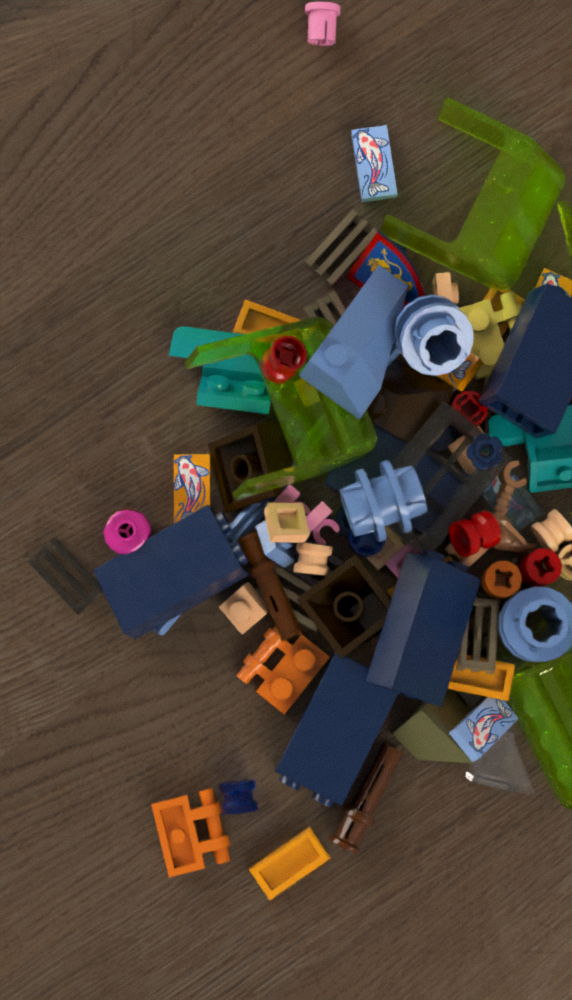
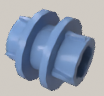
(433, 335)
(383, 500)
(519, 638)

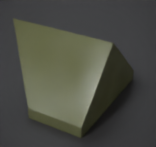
(428, 728)

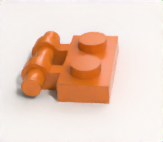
(290, 675)
(179, 834)

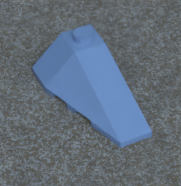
(357, 349)

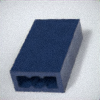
(535, 366)
(388, 448)
(172, 572)
(424, 627)
(335, 732)

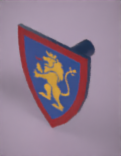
(392, 257)

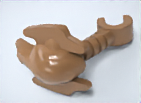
(510, 538)

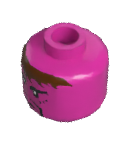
(141, 530)

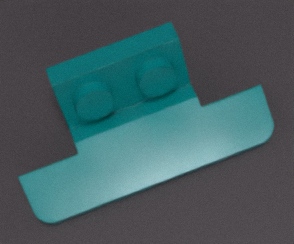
(225, 383)
(548, 457)

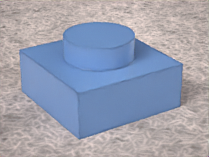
(277, 551)

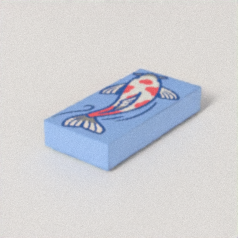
(374, 163)
(483, 727)

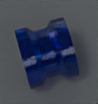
(371, 545)
(238, 796)

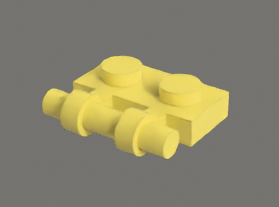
(486, 333)

